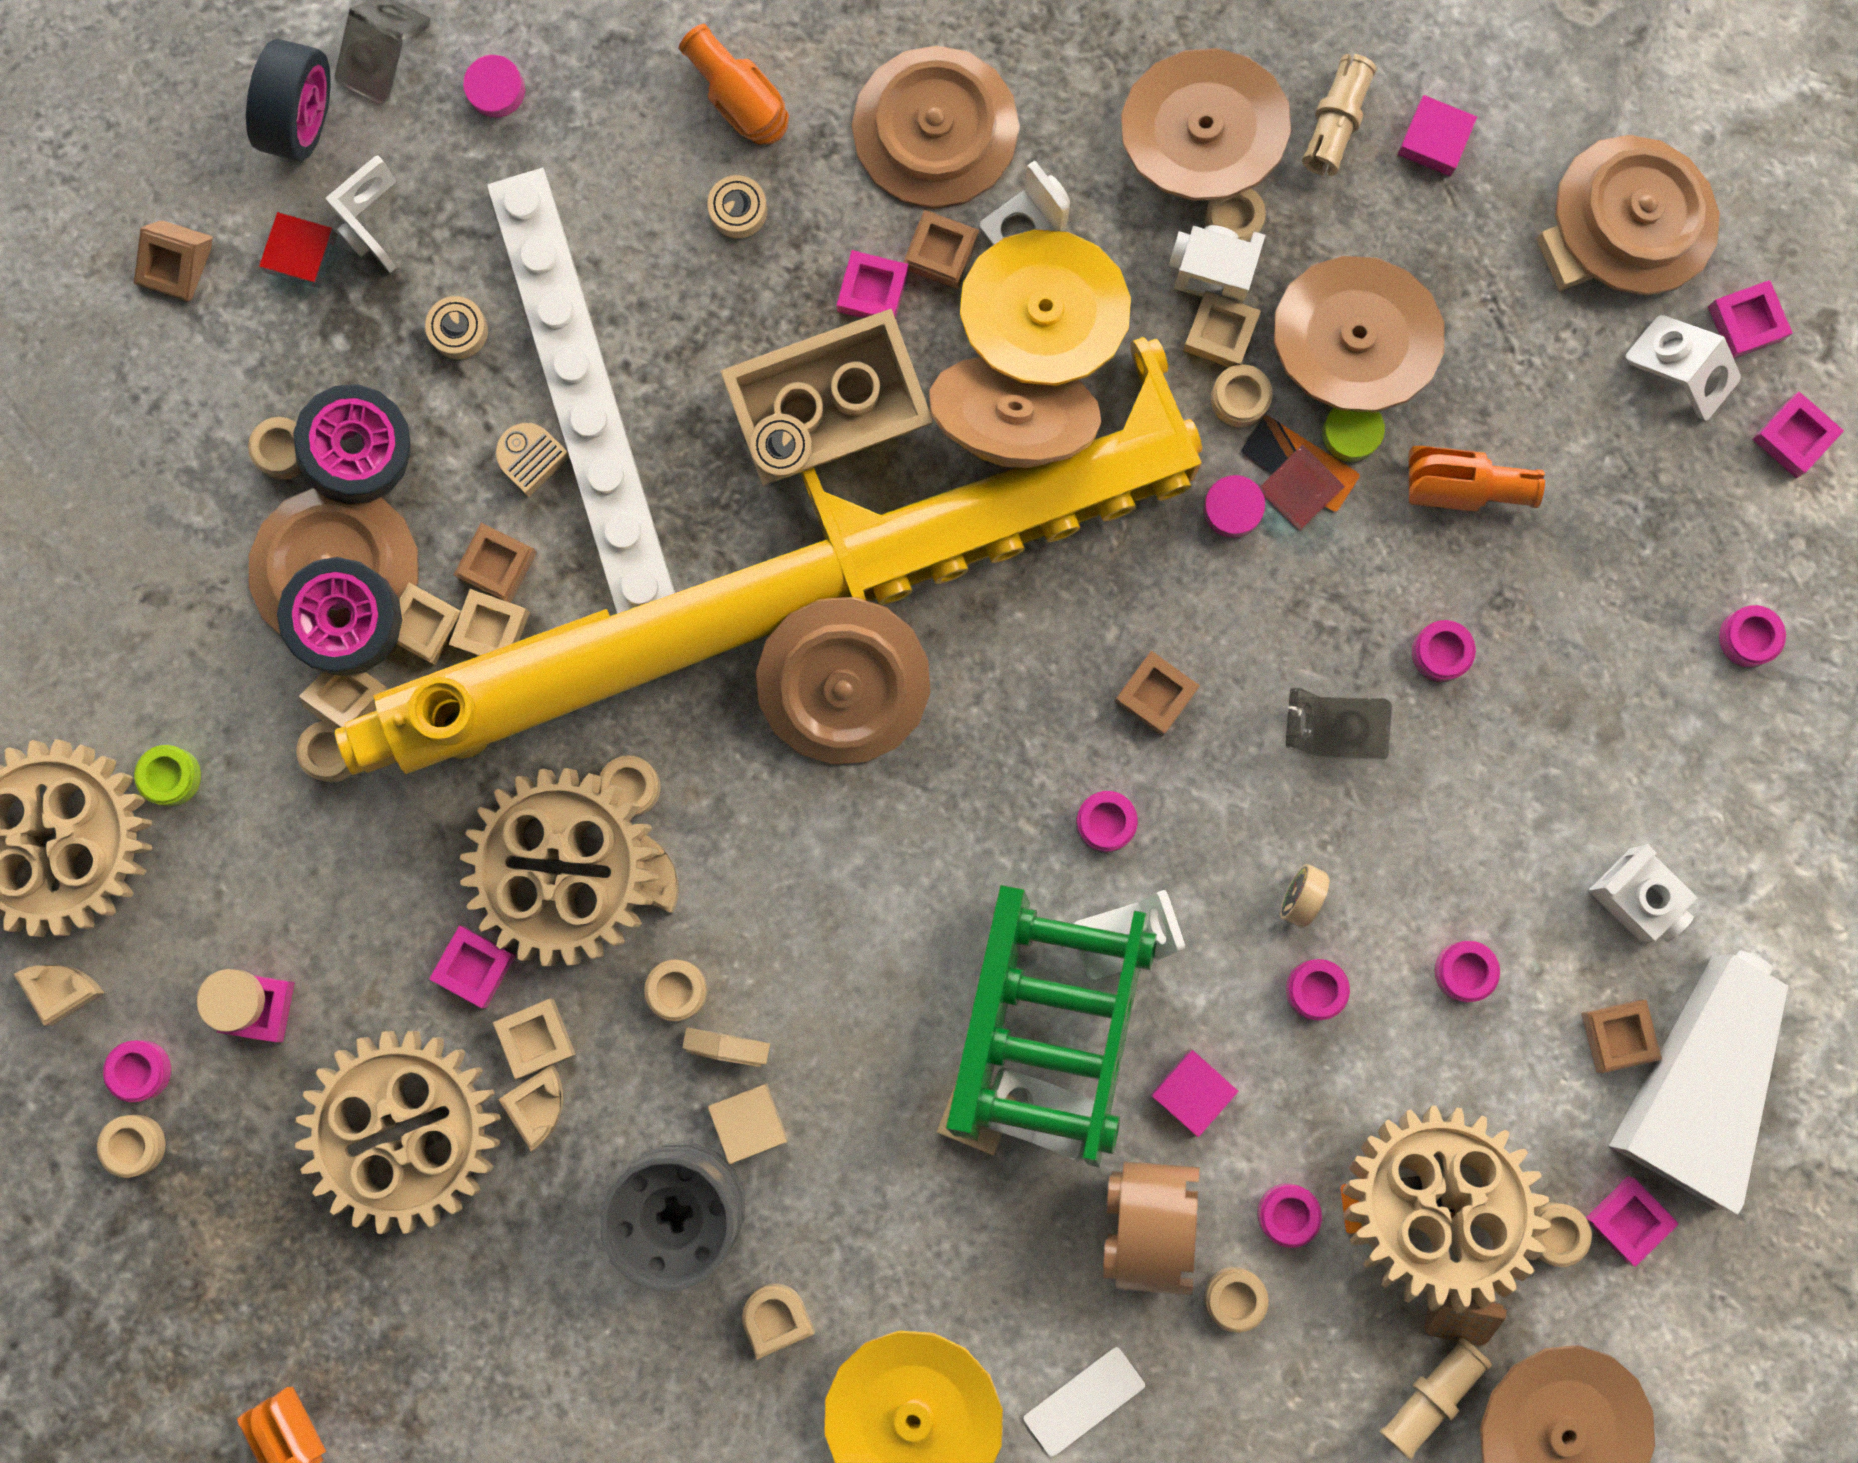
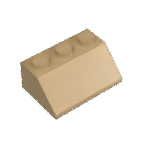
(843, 385)

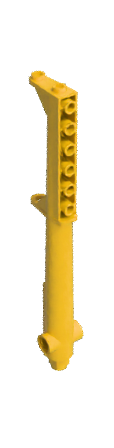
(860, 558)

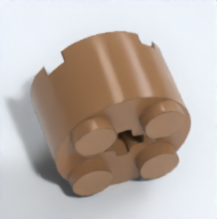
(1153, 1229)

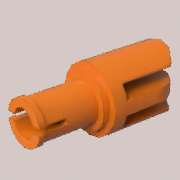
(737, 88)
(1468, 480)
(281, 1430)

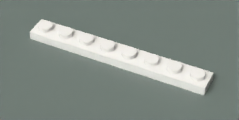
(581, 390)

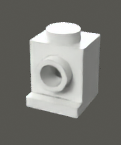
(1215, 262)
(1624, 895)

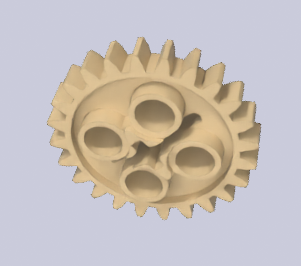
(103, 827)
(553, 920)
(417, 1181)
(1500, 1207)

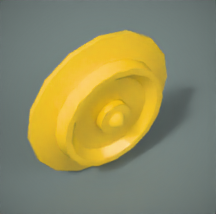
(1045, 307)
(913, 1403)

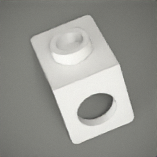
(1041, 201)
(349, 206)
(1688, 358)
(1120, 919)
(1048, 1096)

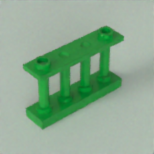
(993, 1045)

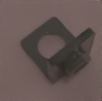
(374, 46)
(1338, 726)

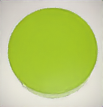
(1353, 434)
(167, 775)

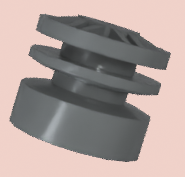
(656, 1246)

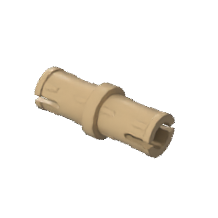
(1339, 115)
(1435, 1398)

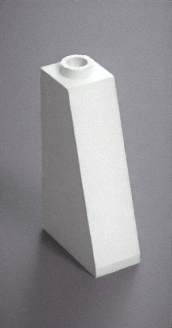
(1708, 1093)

